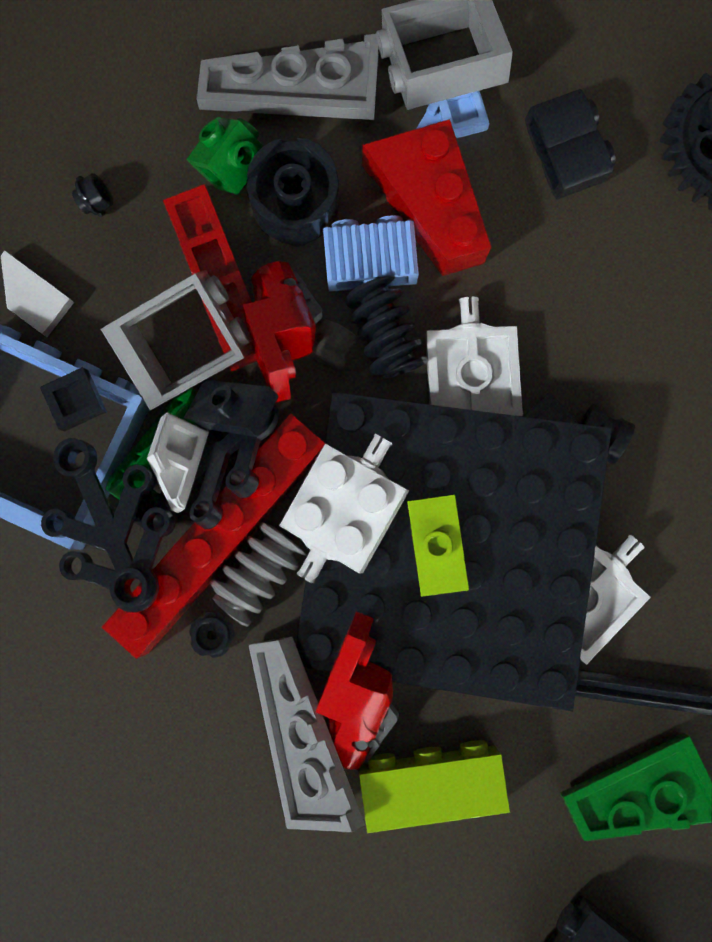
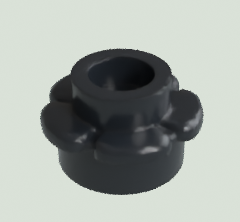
(92, 195)
(199, 635)

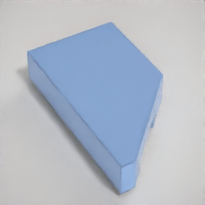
(464, 111)

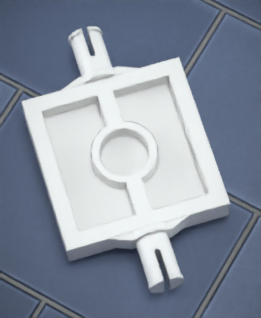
(474, 365)
(344, 508)
(611, 597)

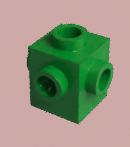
(225, 153)

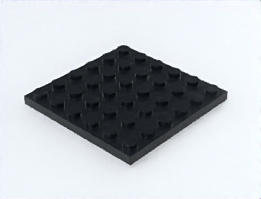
(528, 540)

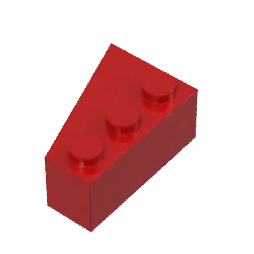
(430, 185)

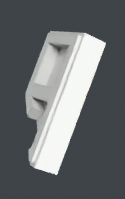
(32, 296)
(176, 458)

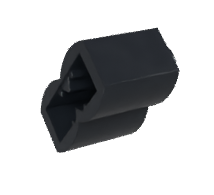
(569, 143)

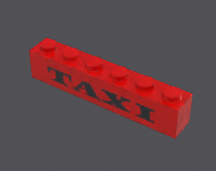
(203, 552)

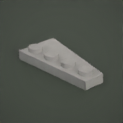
(311, 82)
(303, 753)

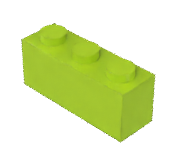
(433, 786)

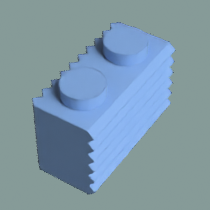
(370, 252)

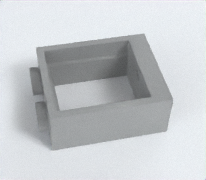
(431, 18)
(140, 360)

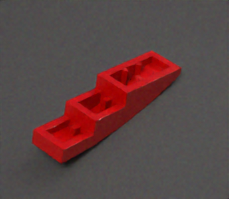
(208, 249)

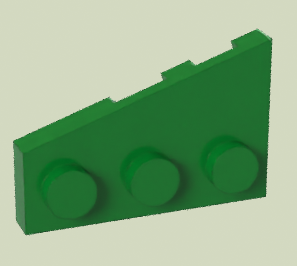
(644, 793)

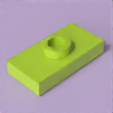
(438, 545)

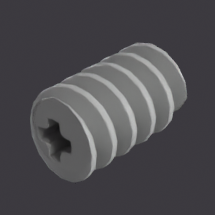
(255, 573)

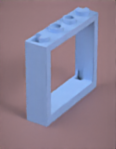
(122, 392)

